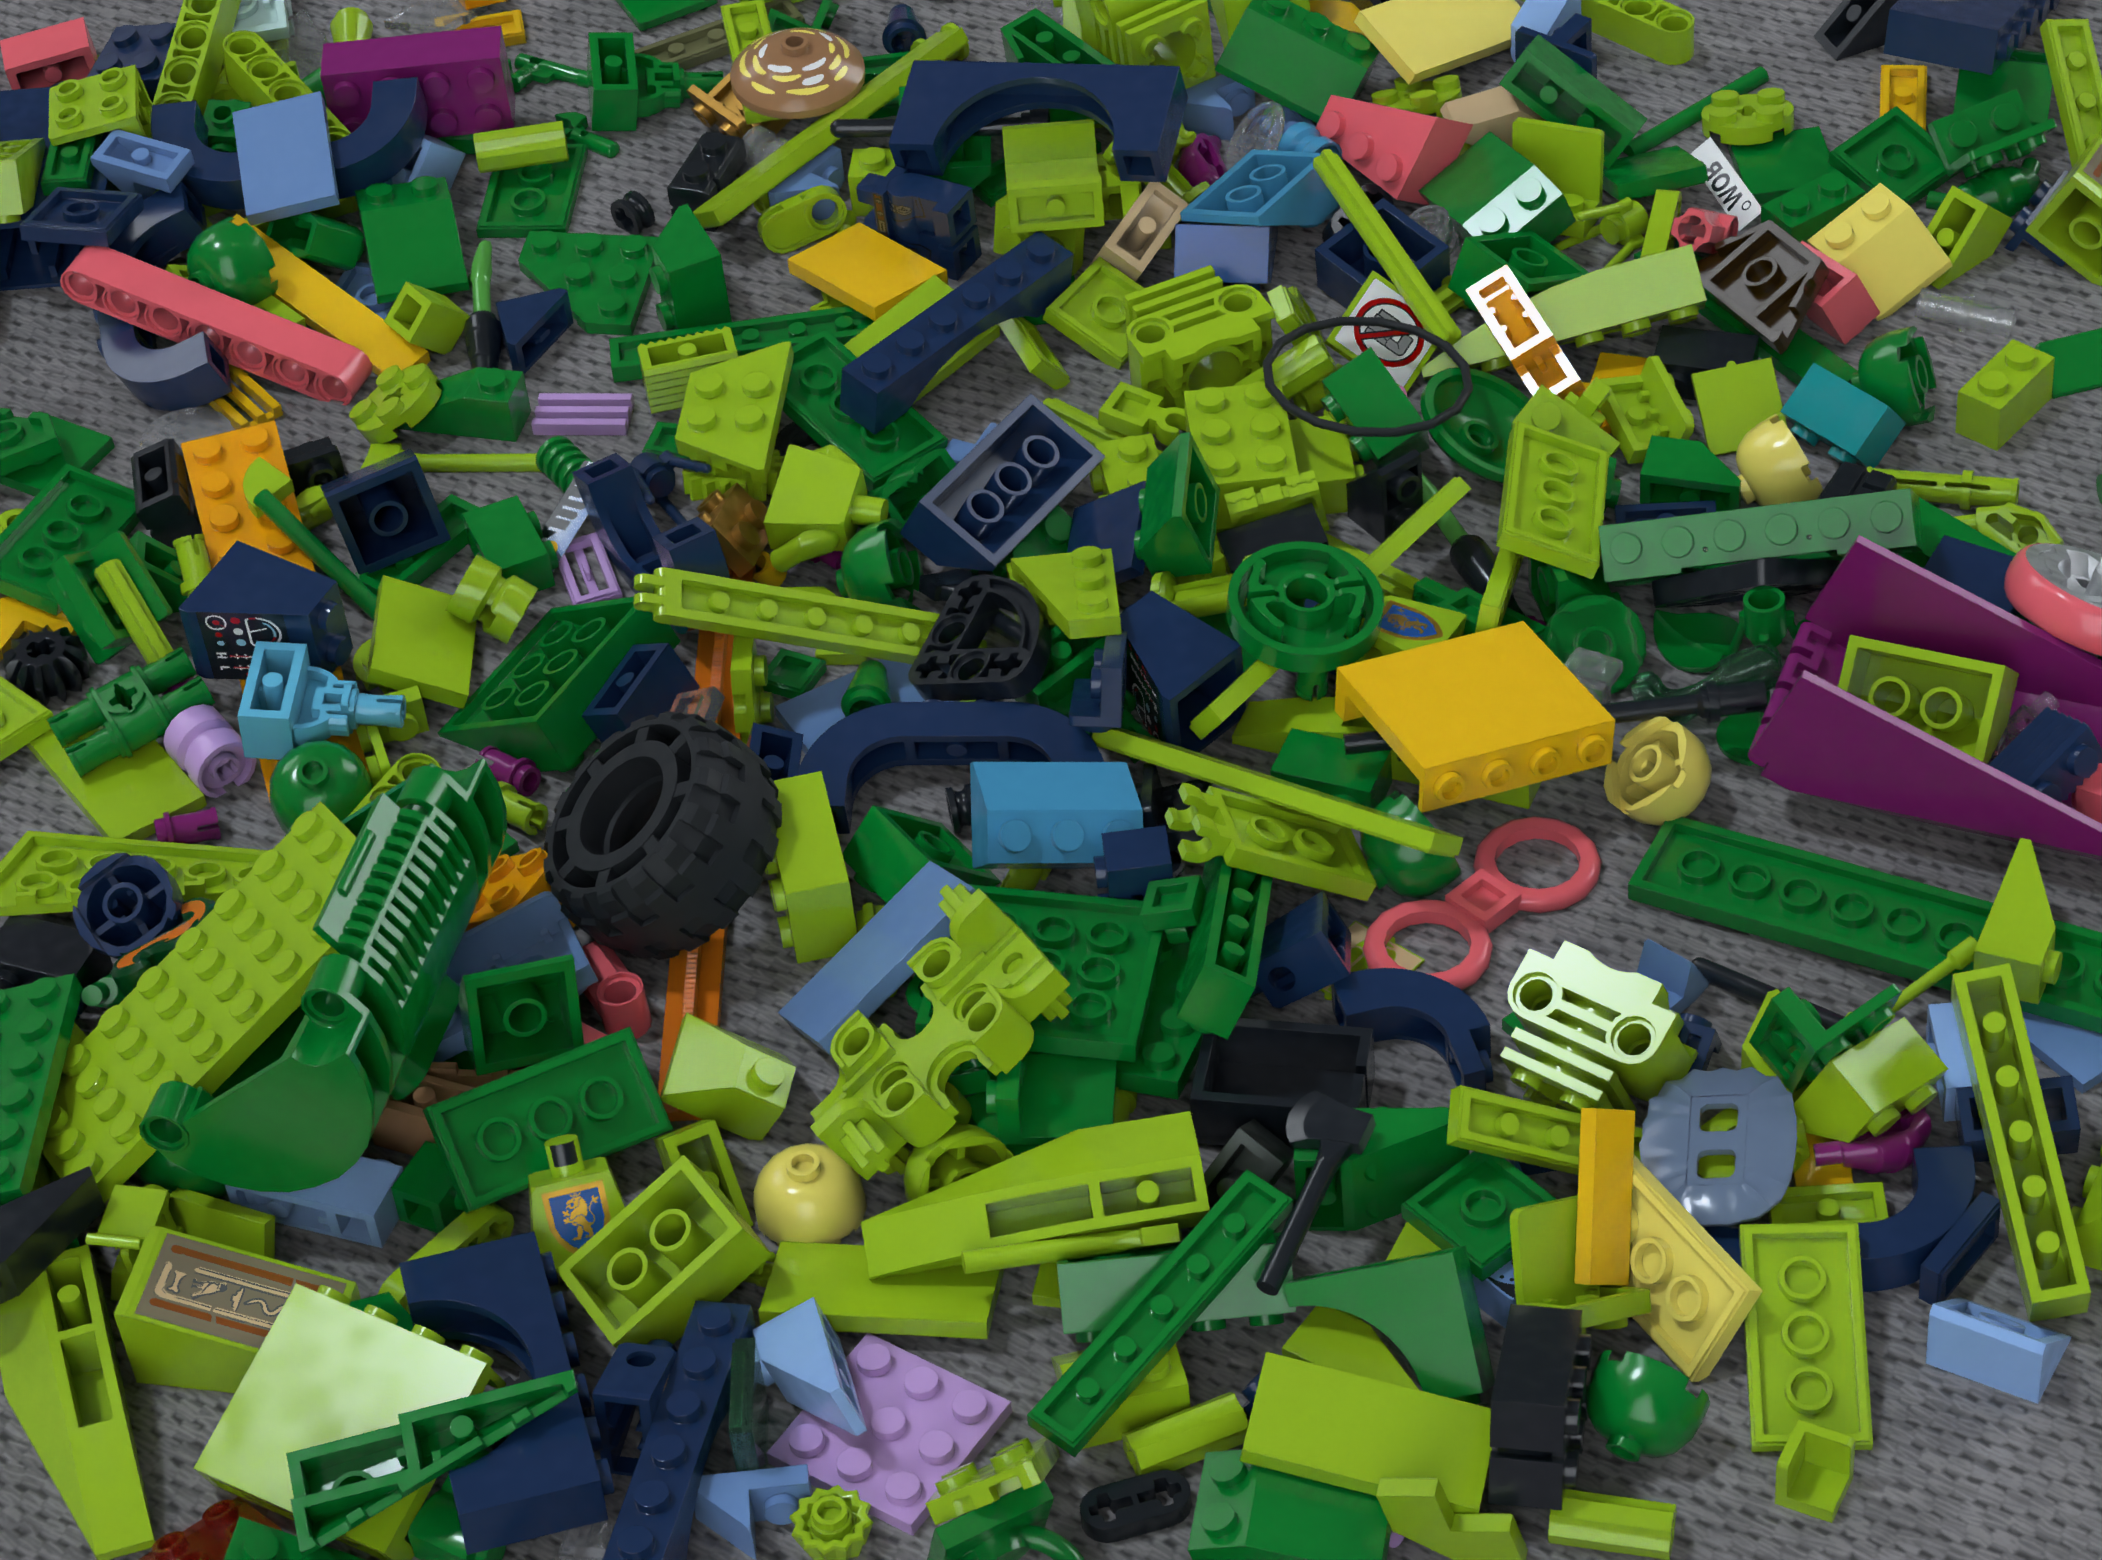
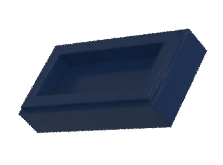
(1960, 1249)

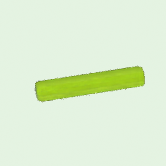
(132, 610)

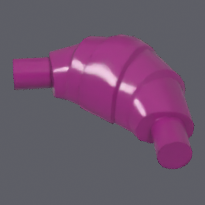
(1202, 160)
(1880, 1154)

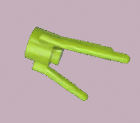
(1622, 224)

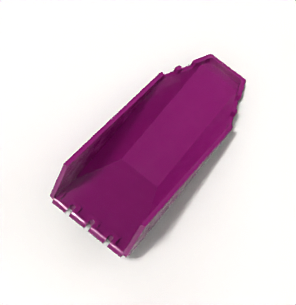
(1860, 755)

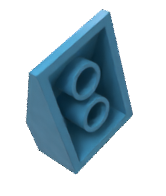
(1266, 191)

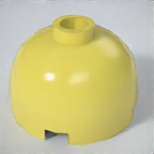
(1774, 466)
(1658, 773)
(808, 1196)

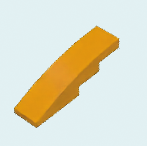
(1524, 336)

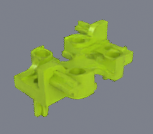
(983, 999)

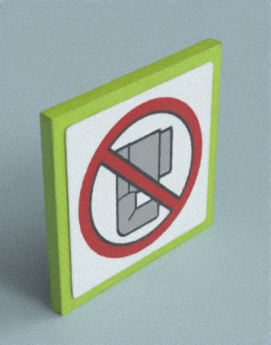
(1398, 351)

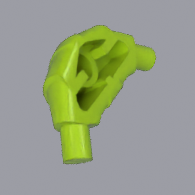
(2012, 526)

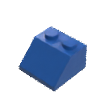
(1234, 251)

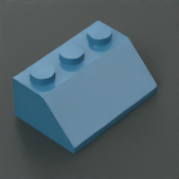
(1048, 812)

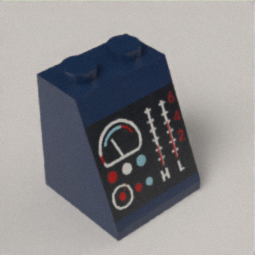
(267, 600)
(1177, 669)

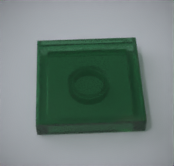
(748, 1407)

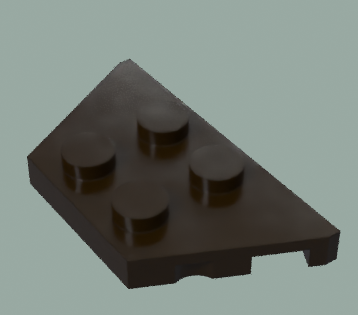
(1764, 281)

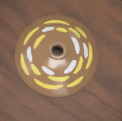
(797, 73)

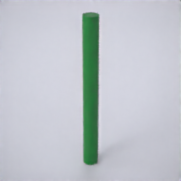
(1692, 114)
(316, 551)

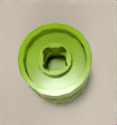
(491, 599)

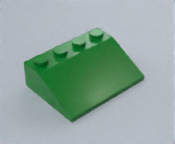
(543, 698)

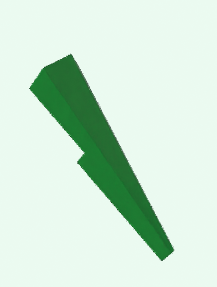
(363, 1474)

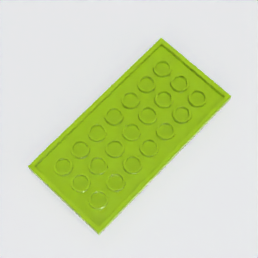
(200, 1005)

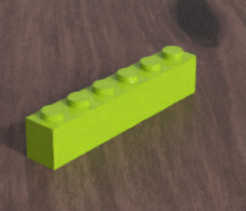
(2020, 1143)

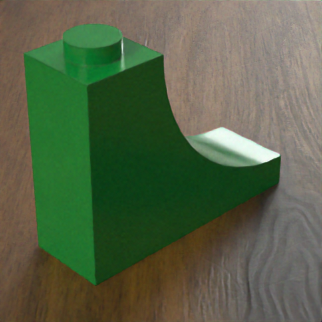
(1423, 1307)

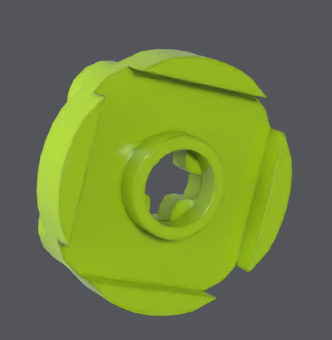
(1422, 96)
(1747, 117)
(399, 398)

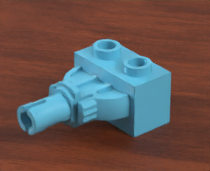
(301, 703)

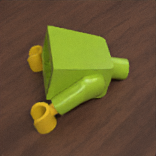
(814, 509)

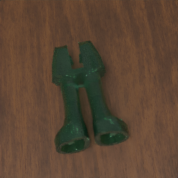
(1747, 665)

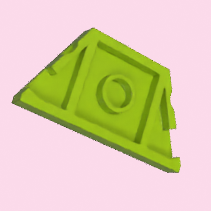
(736, 411)
(1011, 1468)

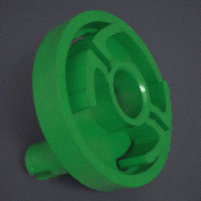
(1298, 638)

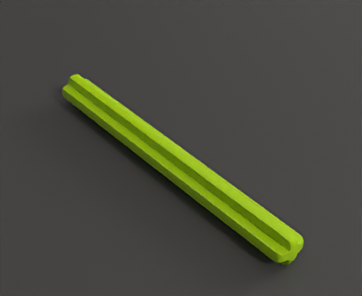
(1385, 247)

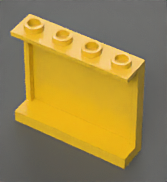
(1478, 713)

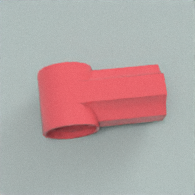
(1703, 229)
(618, 993)

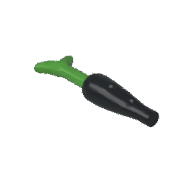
(483, 327)
(1468, 553)

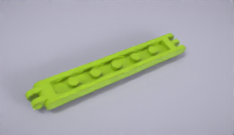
(784, 614)

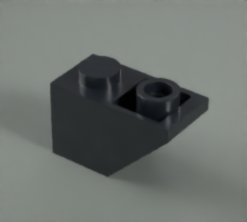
(1386, 495)

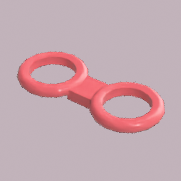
(1489, 898)

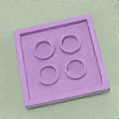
(917, 1430)

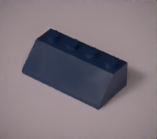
(1001, 489)

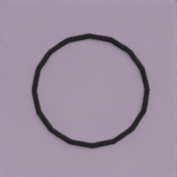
(1367, 431)

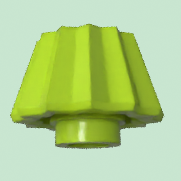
(832, 1524)

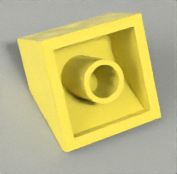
(1885, 247)

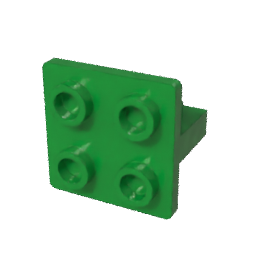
(87, 603)

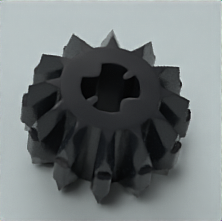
(47, 664)

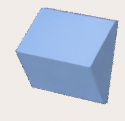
(1993, 1347)

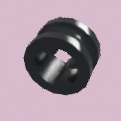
(632, 213)
(959, 807)

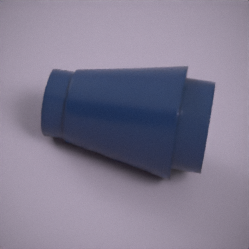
(901, 25)

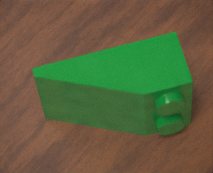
(1498, 192)
(411, 237)
(1281, 1516)

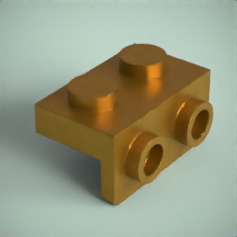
(725, 110)
(738, 526)

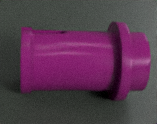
(513, 770)
(186, 828)

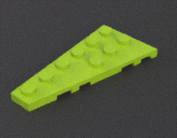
(46, 868)

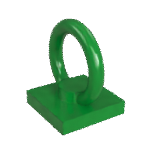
(1003, 1530)

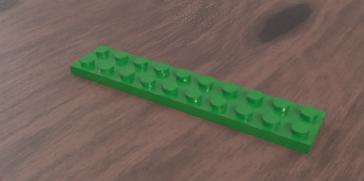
(1844, 911)

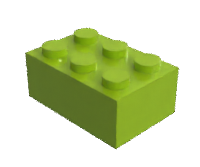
(1242, 440)
(810, 873)
(661, 1256)

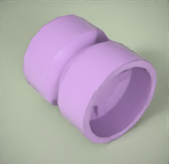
(208, 749)

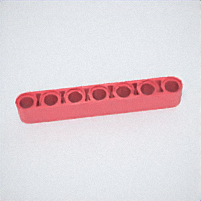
(241, 331)

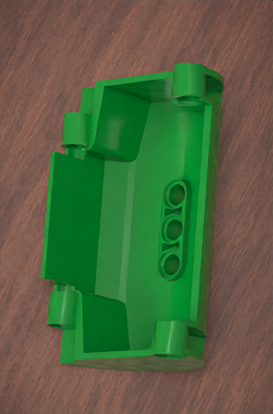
(369, 1014)

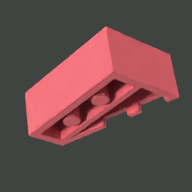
(1393, 145)

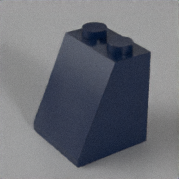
(386, 512)

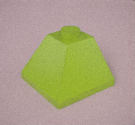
(727, 1079)

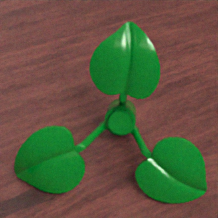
(1701, 639)

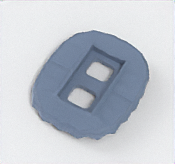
(1760, 1142)

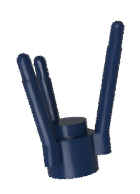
(657, 478)

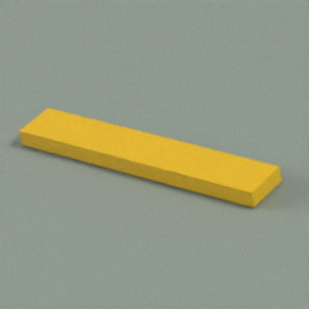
(336, 312)

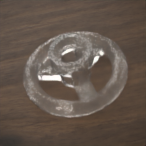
(1265, 137)

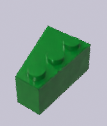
(1042, 40)

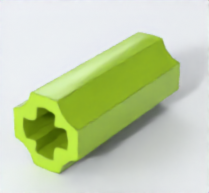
(521, 146)
(1298, 367)
(1186, 1435)
(1614, 1524)

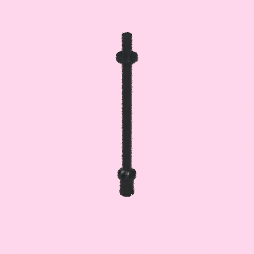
(1708, 702)

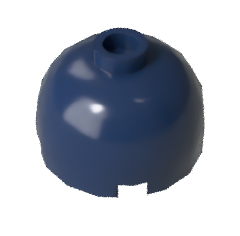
(126, 903)

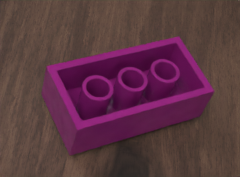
(459, 72)

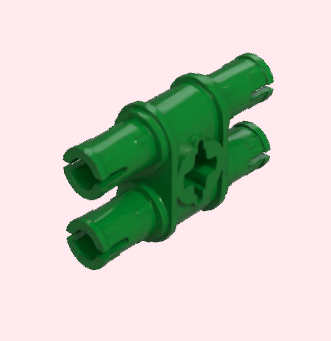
(128, 711)

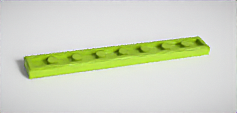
(818, 137)
(1377, 562)
(1280, 792)

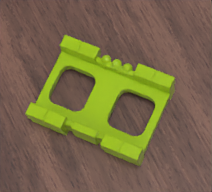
(1276, 498)

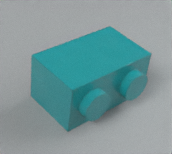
(1842, 417)

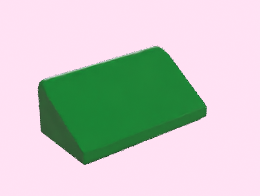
(2076, 362)

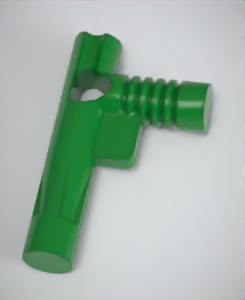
(544, 71)

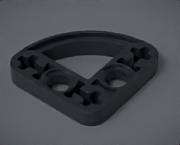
(1733, 581)
(1006, 672)

